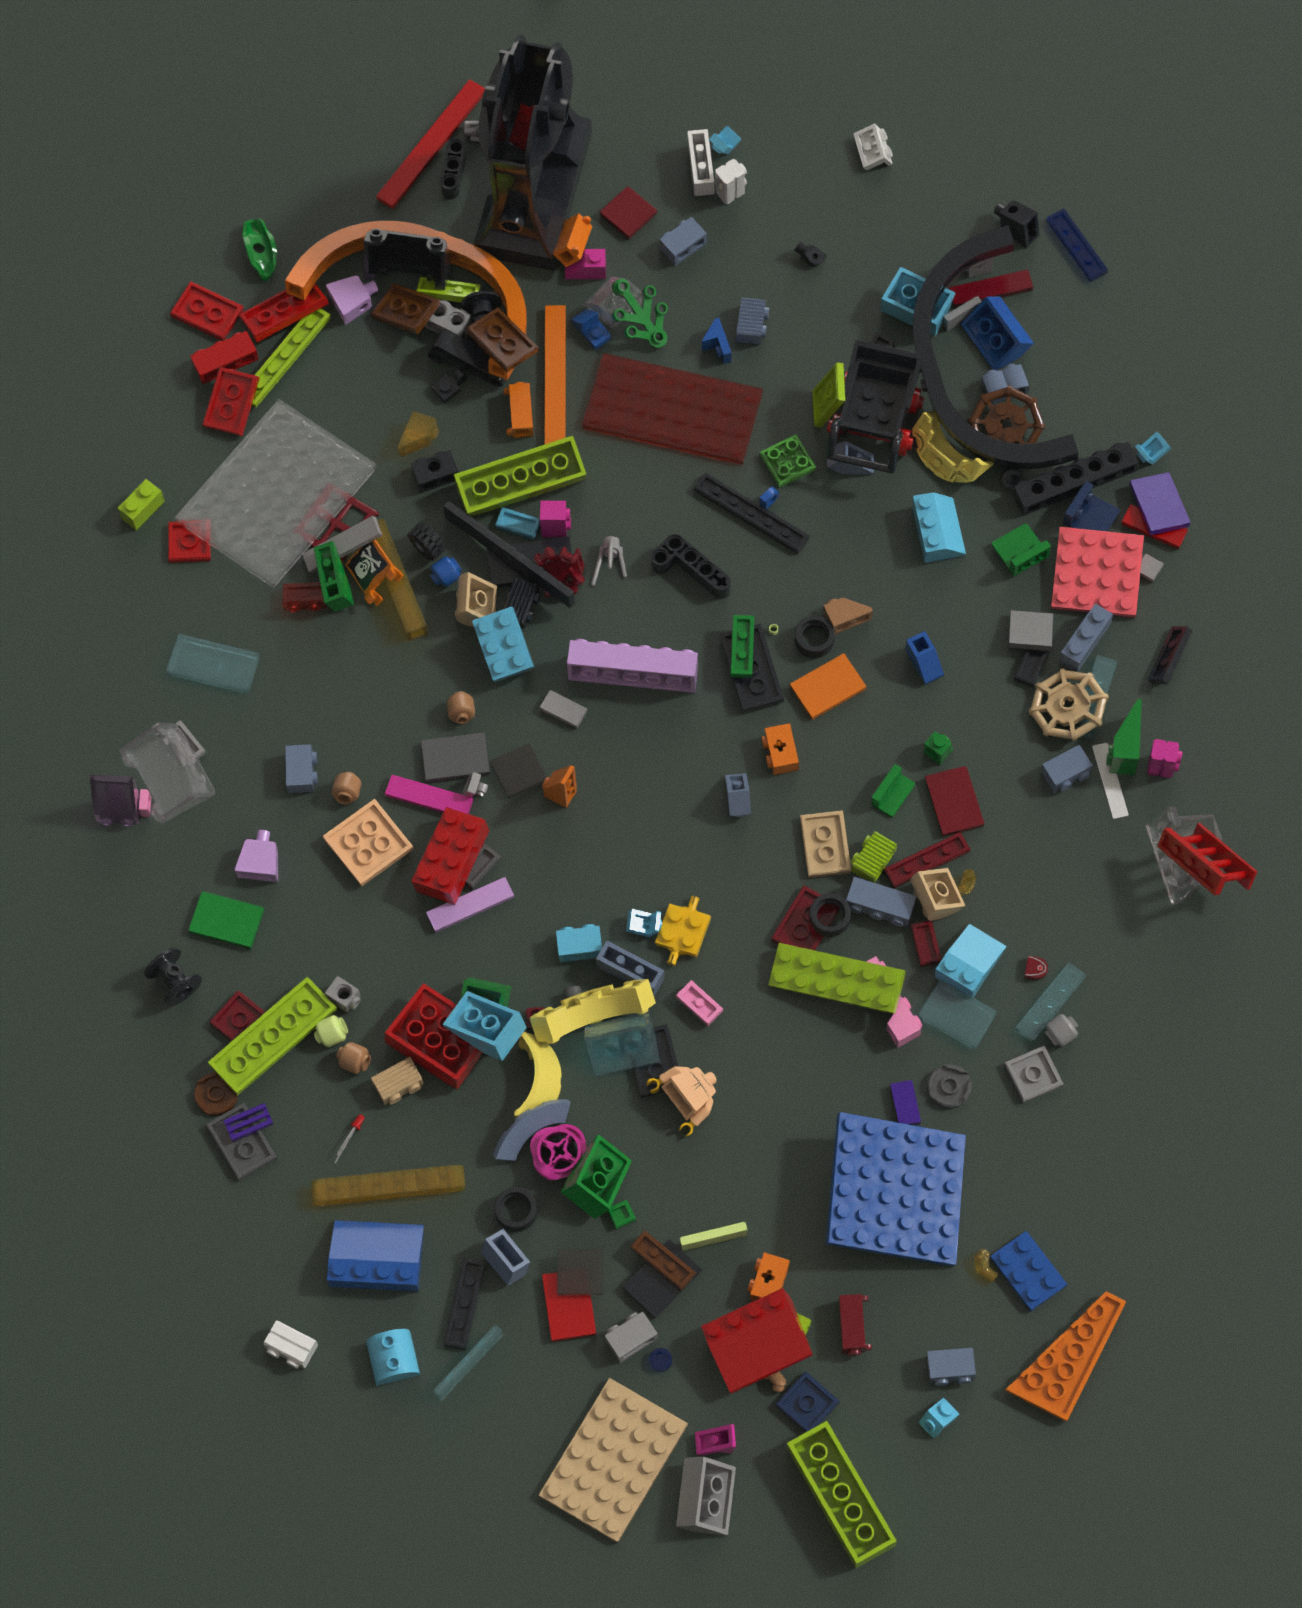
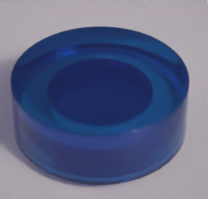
(661, 1359)

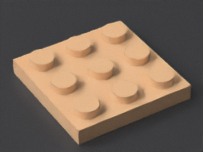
(368, 842)

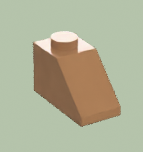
(846, 614)

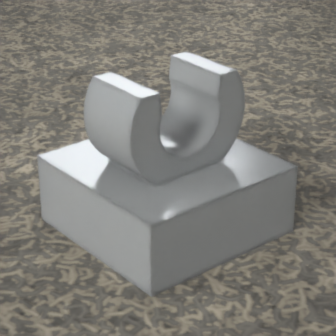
(473, 786)

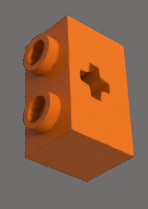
(781, 737)
(772, 1266)

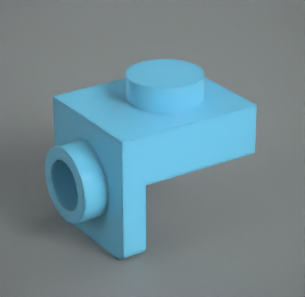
(725, 140)
(1152, 449)
(643, 922)
(938, 1417)

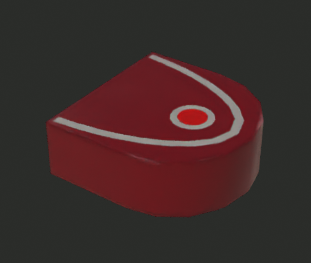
(1036, 968)

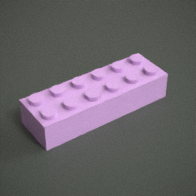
(632, 665)

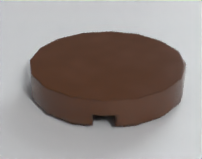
(214, 1095)

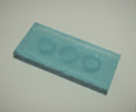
(213, 663)

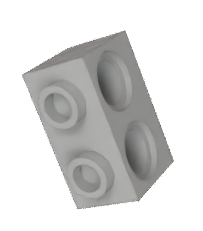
(450, 316)

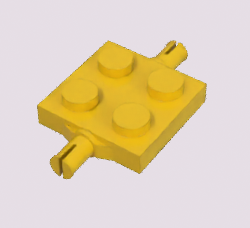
(683, 930)

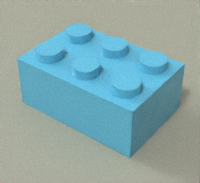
(503, 644)

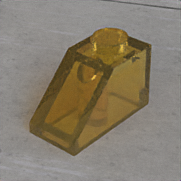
(418, 433)

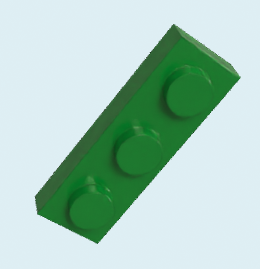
(742, 646)

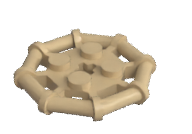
(1074, 714)

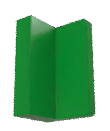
(892, 792)

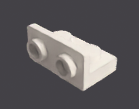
(873, 146)

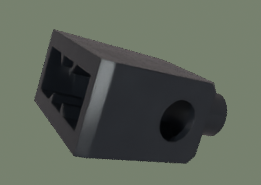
(1021, 221)

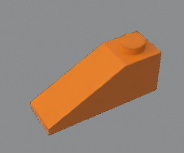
(561, 786)

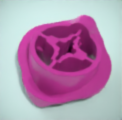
(541, 1139)

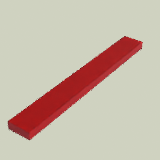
(431, 144)

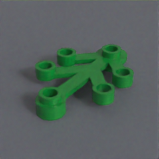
(641, 315)

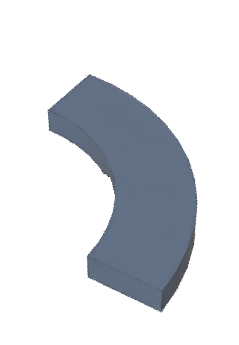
(527, 1124)

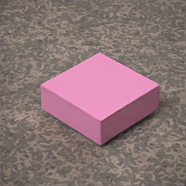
(145, 803)

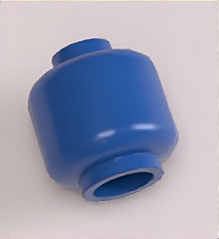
(445, 571)

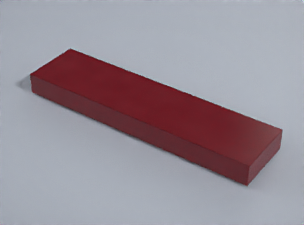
(993, 287)
(927, 859)

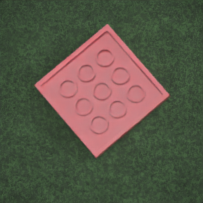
(1097, 570)

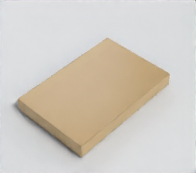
(825, 844)

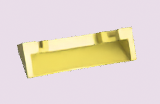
(941, 456)
(547, 1073)

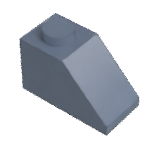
(851, 450)
(738, 795)

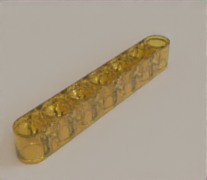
(388, 1185)

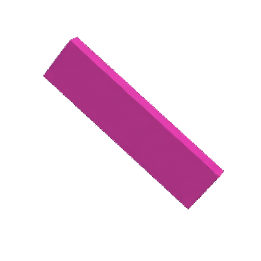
(426, 795)

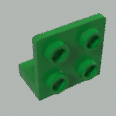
(1021, 549)

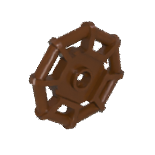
(1008, 411)

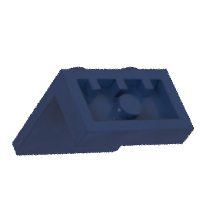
(1090, 511)

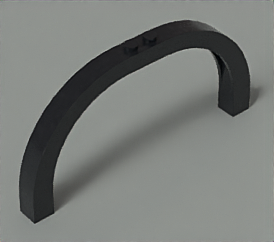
(1005, 454)

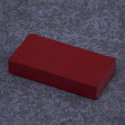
(925, 943)

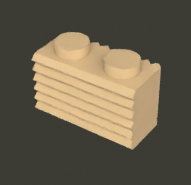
(397, 1081)

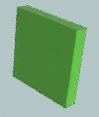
(787, 461)

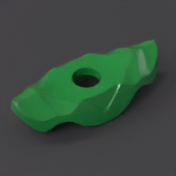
(254, 234)

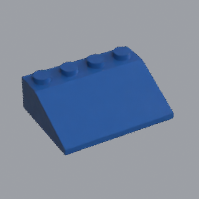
(375, 1255)

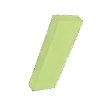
(713, 1236)

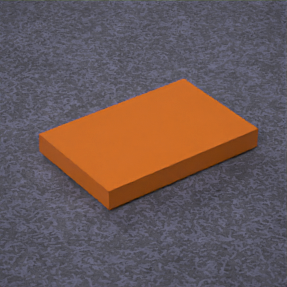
(828, 686)

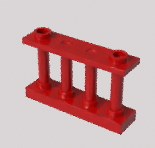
(1199, 867)

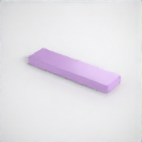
(470, 904)

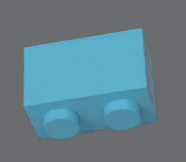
(579, 943)

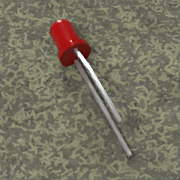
(356, 1125)

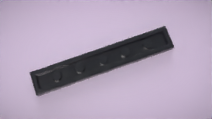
(751, 513)

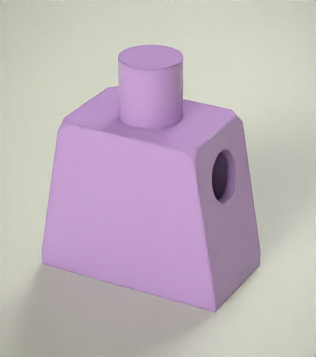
(351, 297)
(258, 859)

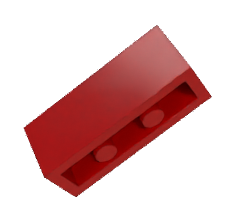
(229, 354)

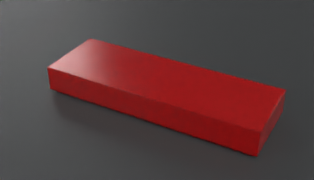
(1134, 520)

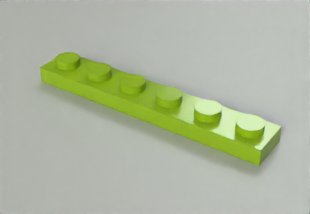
(288, 352)

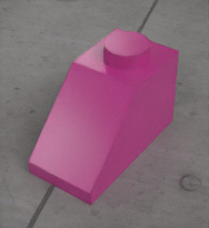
(589, 267)

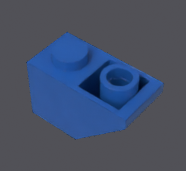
(924, 657)

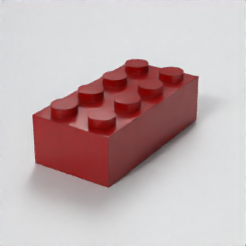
(450, 855)

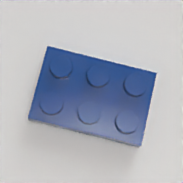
(1028, 1271)

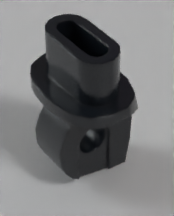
(808, 251)

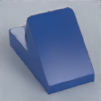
(590, 327)
(716, 339)

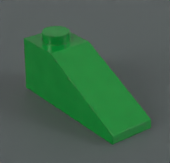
(332, 577)

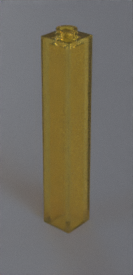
(401, 591)

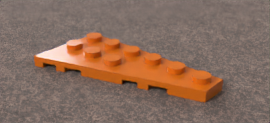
(1065, 1366)

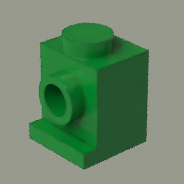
(938, 744)

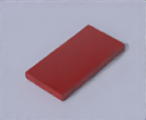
(280, 312)

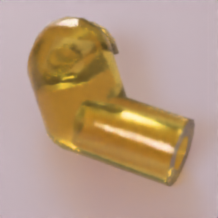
(968, 882)
(982, 1265)

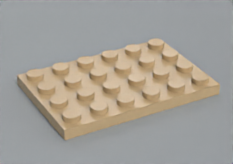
(613, 1460)

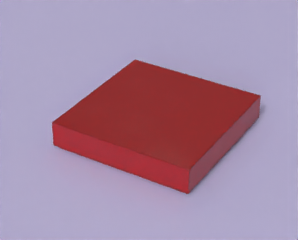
(185, 545)

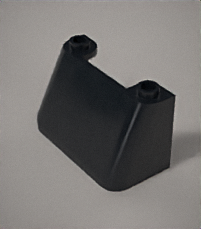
(406, 253)

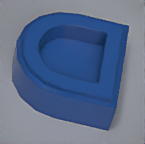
(768, 497)

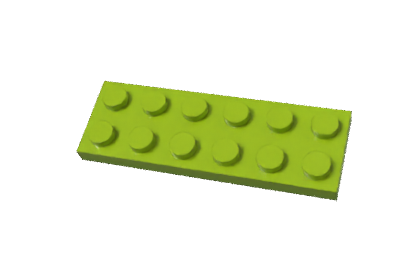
(837, 978)
(272, 1036)

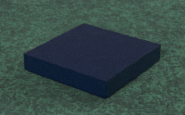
(807, 1403)

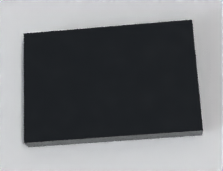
(667, 1061)
(652, 1288)

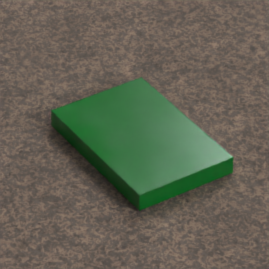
(226, 920)

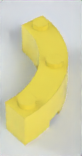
(592, 1008)

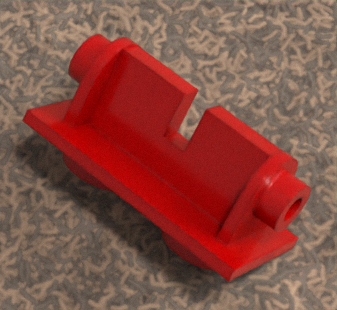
(521, 127)

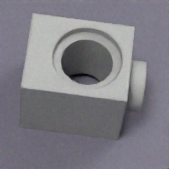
(341, 986)

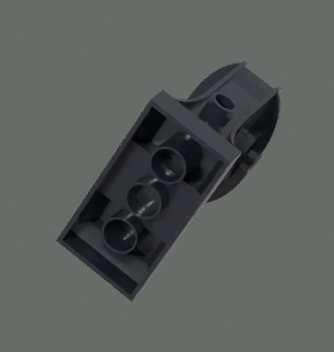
(537, 186)

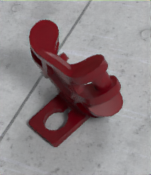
(562, 566)

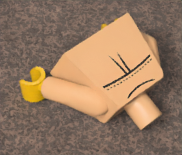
(689, 1092)

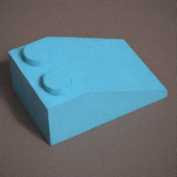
(969, 960)
(486, 1025)

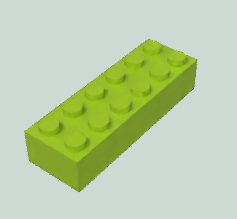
(520, 476)
(841, 1494)

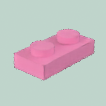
(699, 1003)

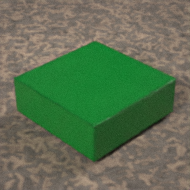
(621, 1214)

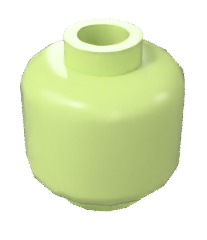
(331, 1031)

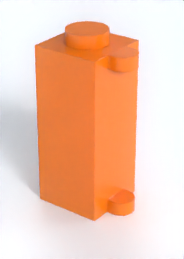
(573, 239)
(520, 410)

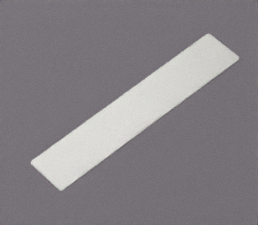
(1110, 783)

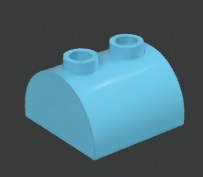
(392, 1356)

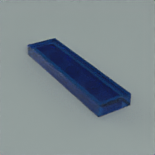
(1077, 245)

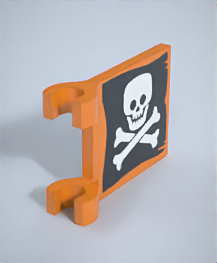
(370, 568)

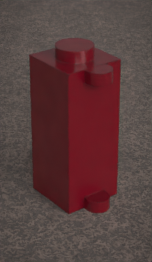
(853, 1324)

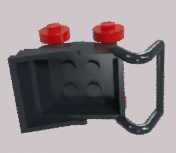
(877, 397)

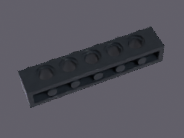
(1030, 502)

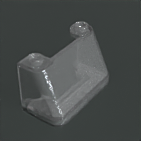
(168, 770)

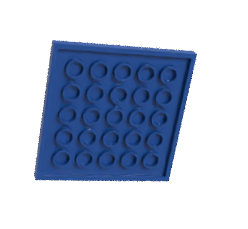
(896, 1189)

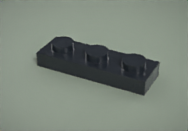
(1170, 655)

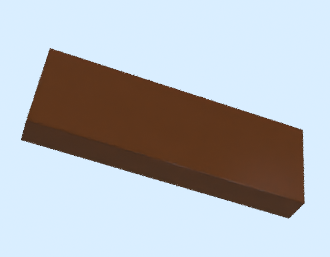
(663, 1260)

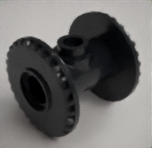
(480, 304)
(171, 973)

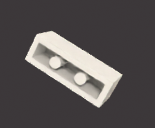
(700, 162)

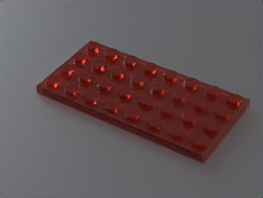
(673, 408)

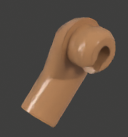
(778, 1381)

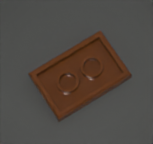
(405, 308)
(502, 339)

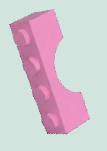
(902, 1025)

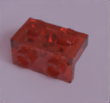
(303, 596)

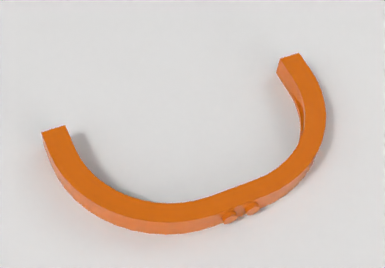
(463, 254)

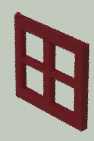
(337, 524)

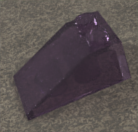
(115, 799)

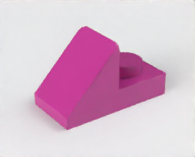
(715, 1440)

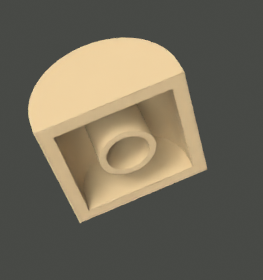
(474, 598)
(937, 893)

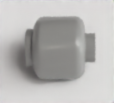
(1061, 1030)

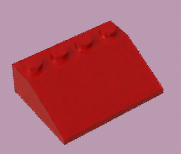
(421, 1035)
(757, 1340)

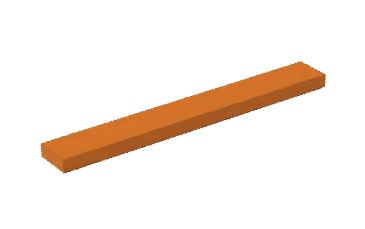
(555, 373)

